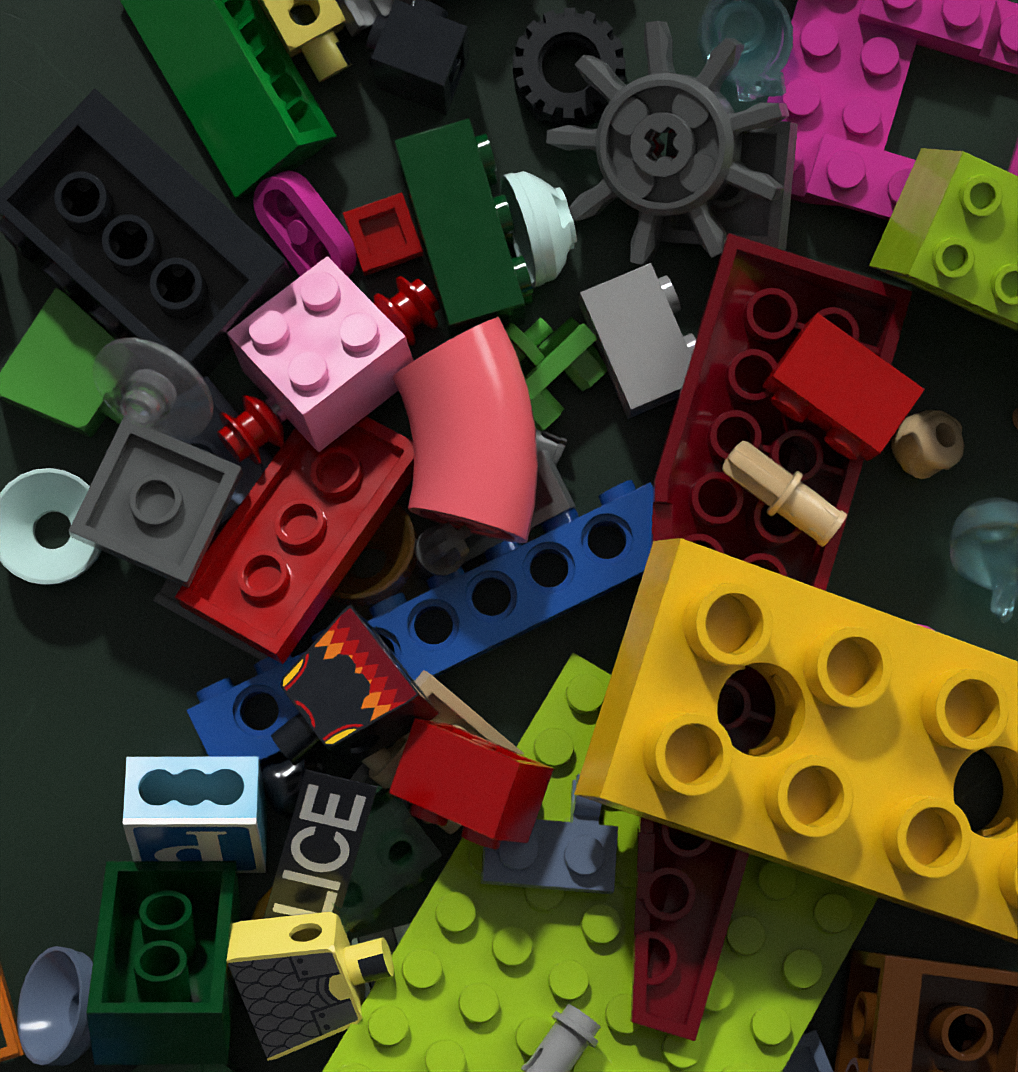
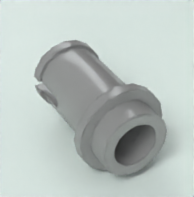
(564, 1042)

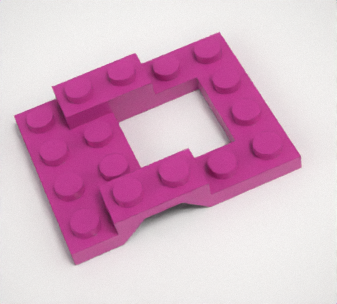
(849, 79)

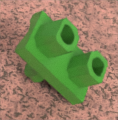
(564, 351)

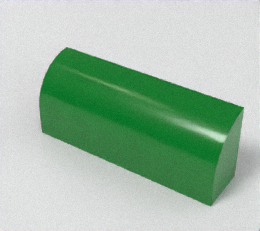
(234, 85)

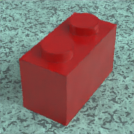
(841, 389)
(471, 783)

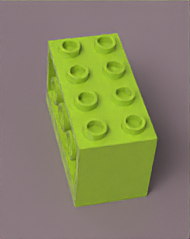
(957, 234)

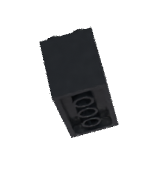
(145, 202)

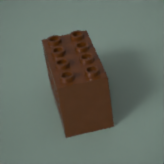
(926, 1016)

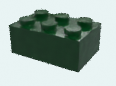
(464, 226)
(162, 964)

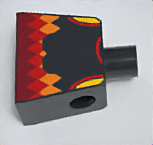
(349, 695)

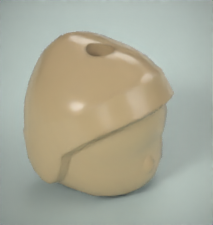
(928, 443)

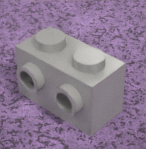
(639, 337)

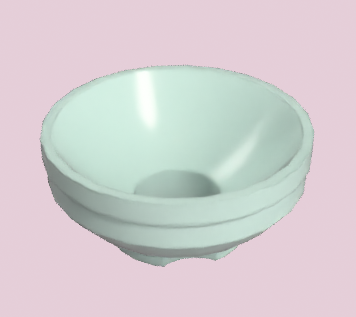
(541, 224)
(21, 507)

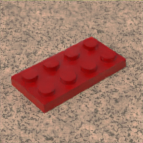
(299, 535)

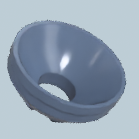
(54, 1007)

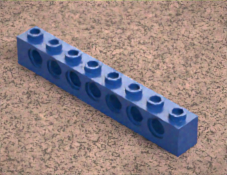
(222, 705)

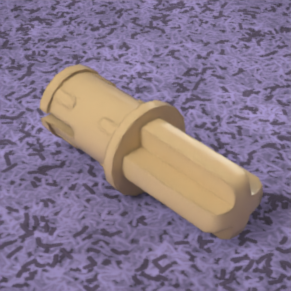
(783, 492)

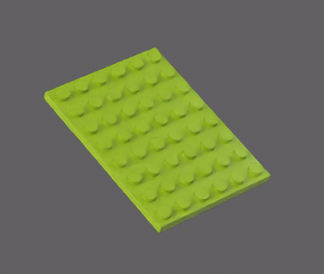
(498, 960)

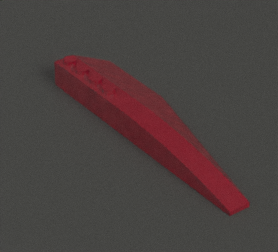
(748, 324)

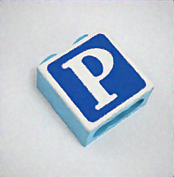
(196, 810)

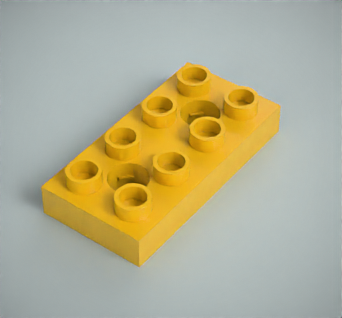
(858, 746)

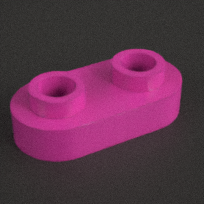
(302, 223)

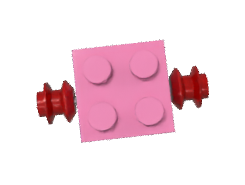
(321, 357)

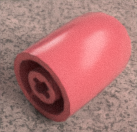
(472, 434)

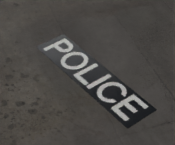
(320, 846)

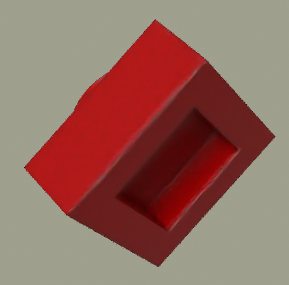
(383, 234)

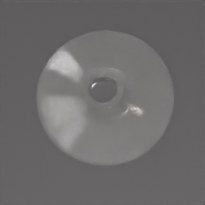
(153, 387)

